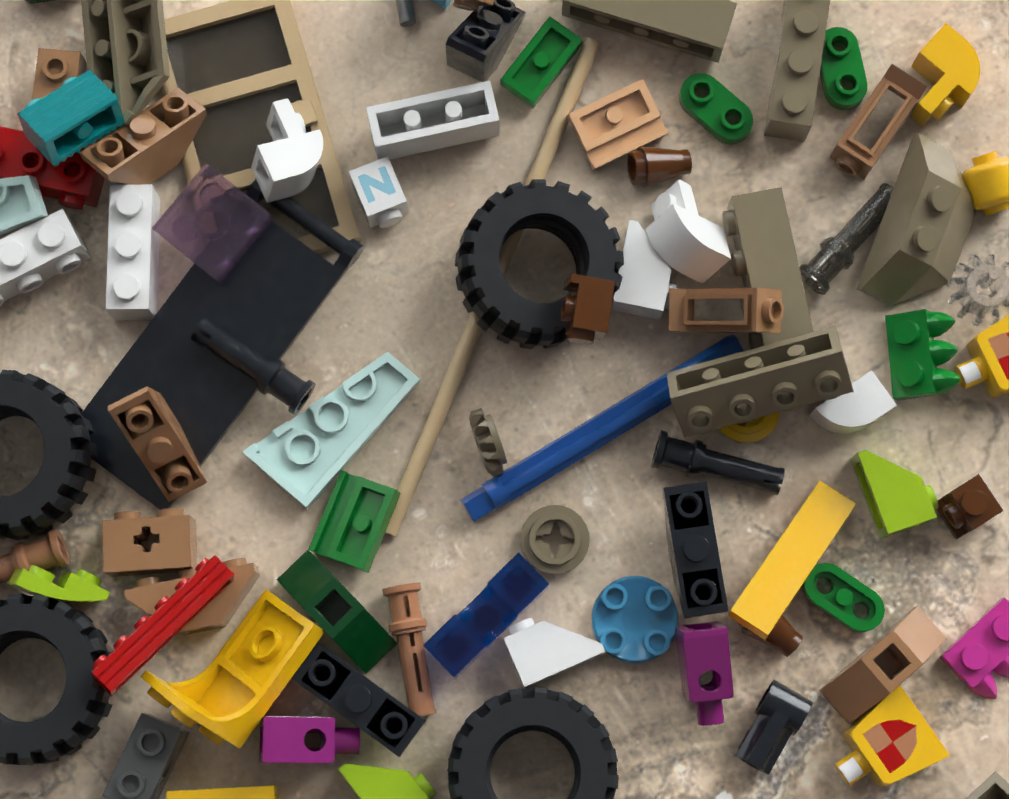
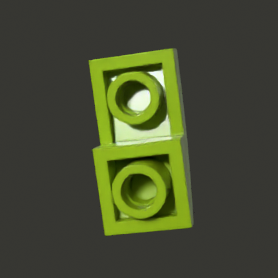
(70, 586)

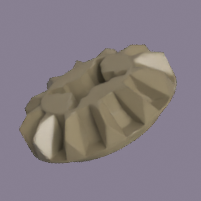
(488, 442)
(571, 527)

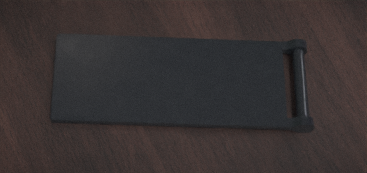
(259, 302)

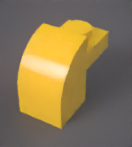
(952, 68)

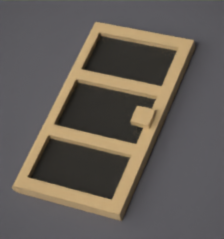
(235, 66)

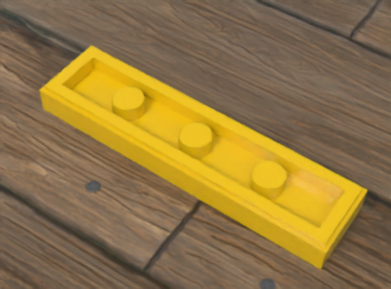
(791, 560)

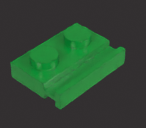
(354, 521)

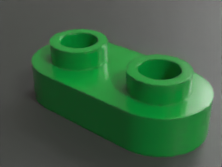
(842, 66)
(713, 109)
(842, 597)

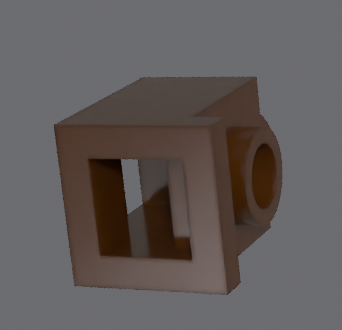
(587, 308)
(968, 507)

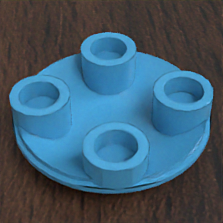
(635, 619)

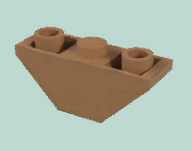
(151, 142)
(158, 441)
(217, 613)
(883, 665)

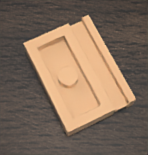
(617, 124)

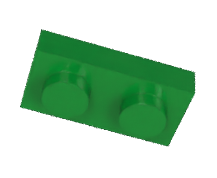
(541, 62)

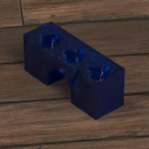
(487, 616)

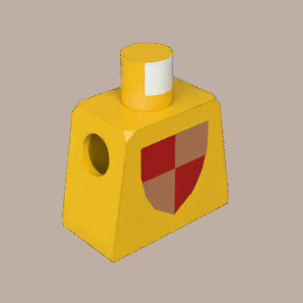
(989, 360)
(890, 742)

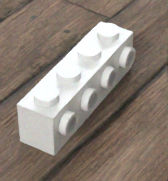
(39, 253)

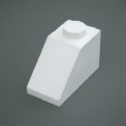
(645, 277)
(547, 650)

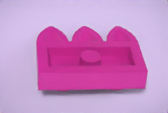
(982, 650)

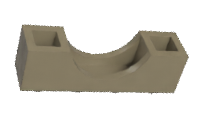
(797, 69)

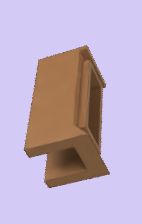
(856, 158)
(761, 310)

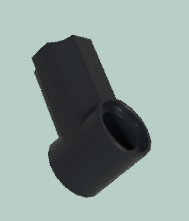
(777, 718)

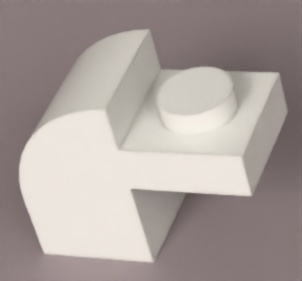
(291, 159)
(684, 238)
(856, 409)

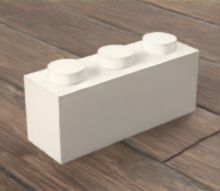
(434, 121)
(132, 252)

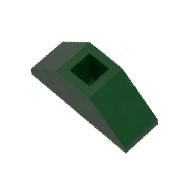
(337, 611)

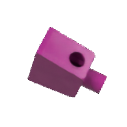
(703, 649)
(284, 740)

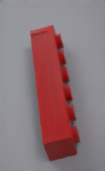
(162, 626)

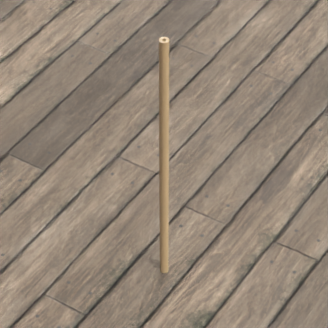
(472, 330)

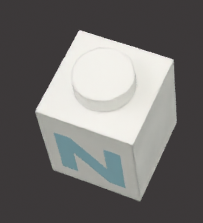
(379, 193)

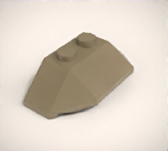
(127, 49)
(920, 227)

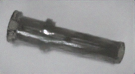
(834, 249)

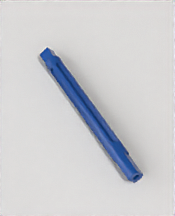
(584, 438)

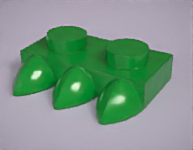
(916, 354)

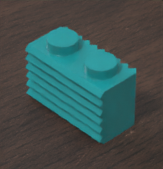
(71, 117)

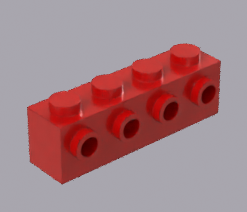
(71, 181)

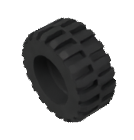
(534, 208)
(64, 461)
(83, 698)
(532, 711)

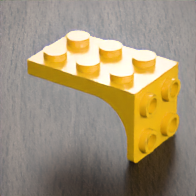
(245, 674)

